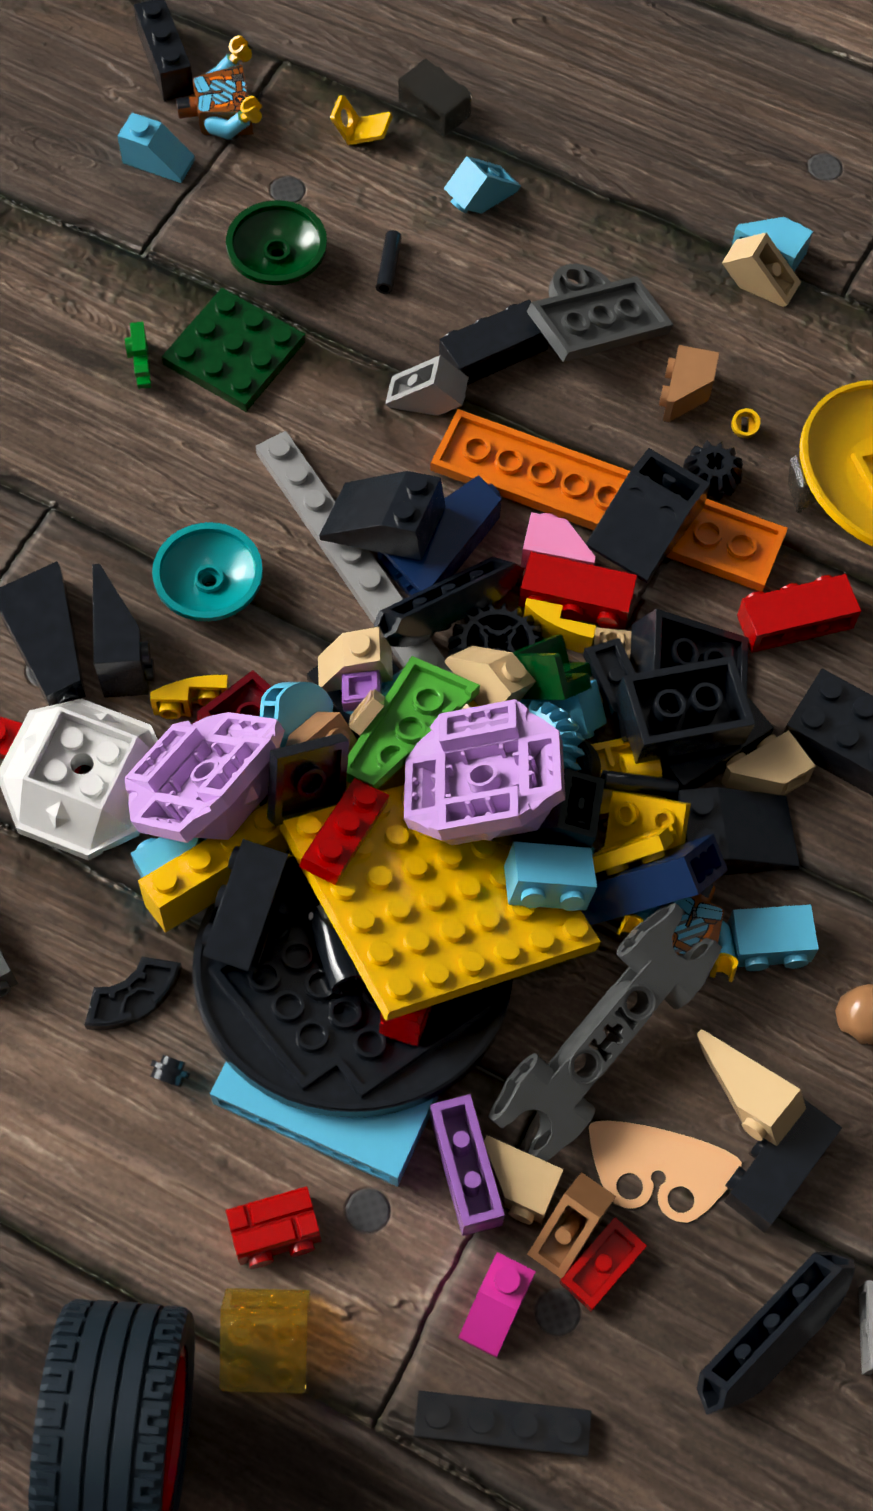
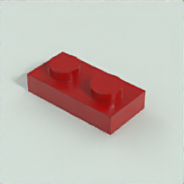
(602, 1264)

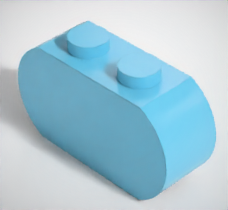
(294, 704)

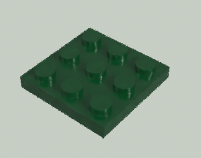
(233, 349)

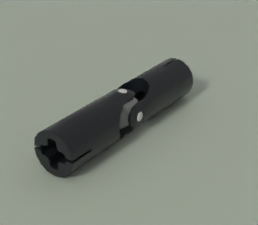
(337, 963)

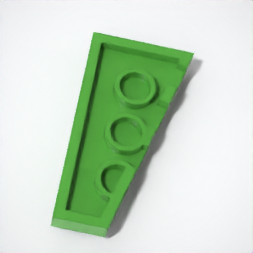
(407, 714)

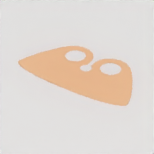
(643, 1149)

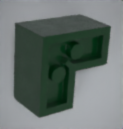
(552, 671)

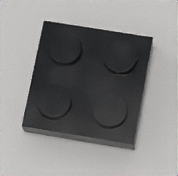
(306, 777)

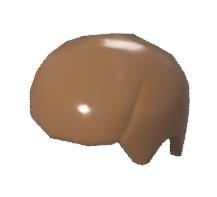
(856, 1013)

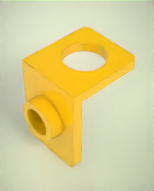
(359, 128)

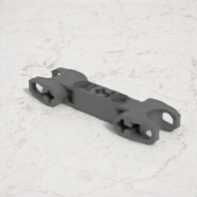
(554, 1086)

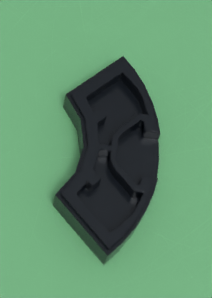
(134, 997)

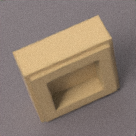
(366, 711)

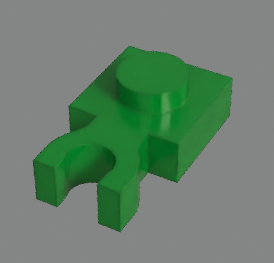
(137, 348)

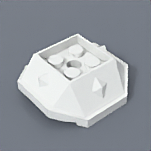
(67, 808)

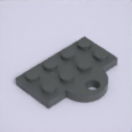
(596, 313)

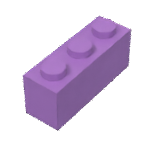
(466, 1165)

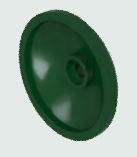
(276, 242)

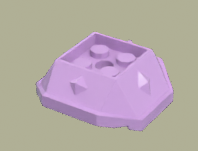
(484, 774)
(203, 777)

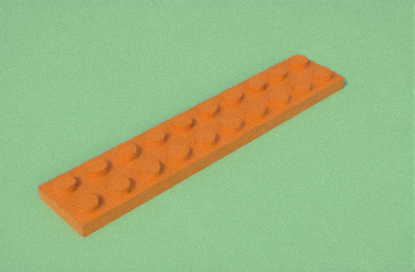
(583, 487)

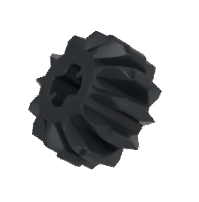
(716, 467)

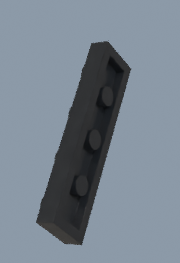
(502, 1423)

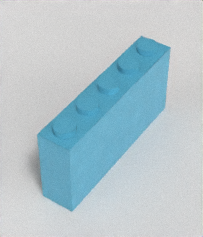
(371, 1144)

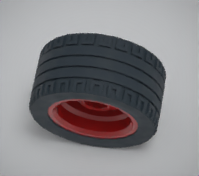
(114, 1409)

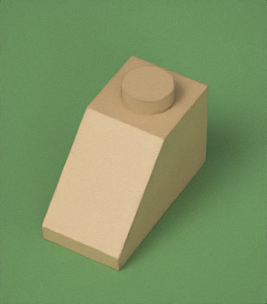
(761, 269)
(355, 653)
(496, 671)
(522, 1180)

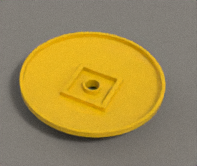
(839, 457)

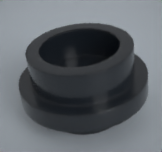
(169, 1070)

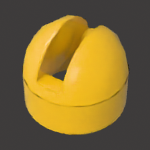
(753, 423)

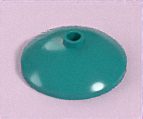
(204, 555)

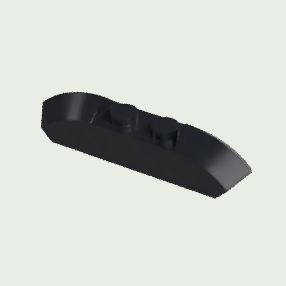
(446, 602)
(776, 1332)

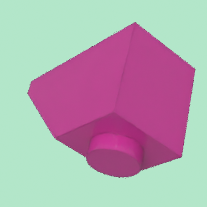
(496, 1304)

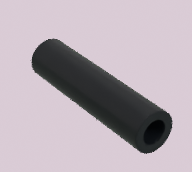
(388, 262)
(640, 784)

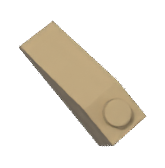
(760, 1097)

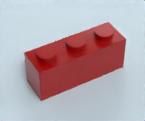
(583, 589)
(798, 612)

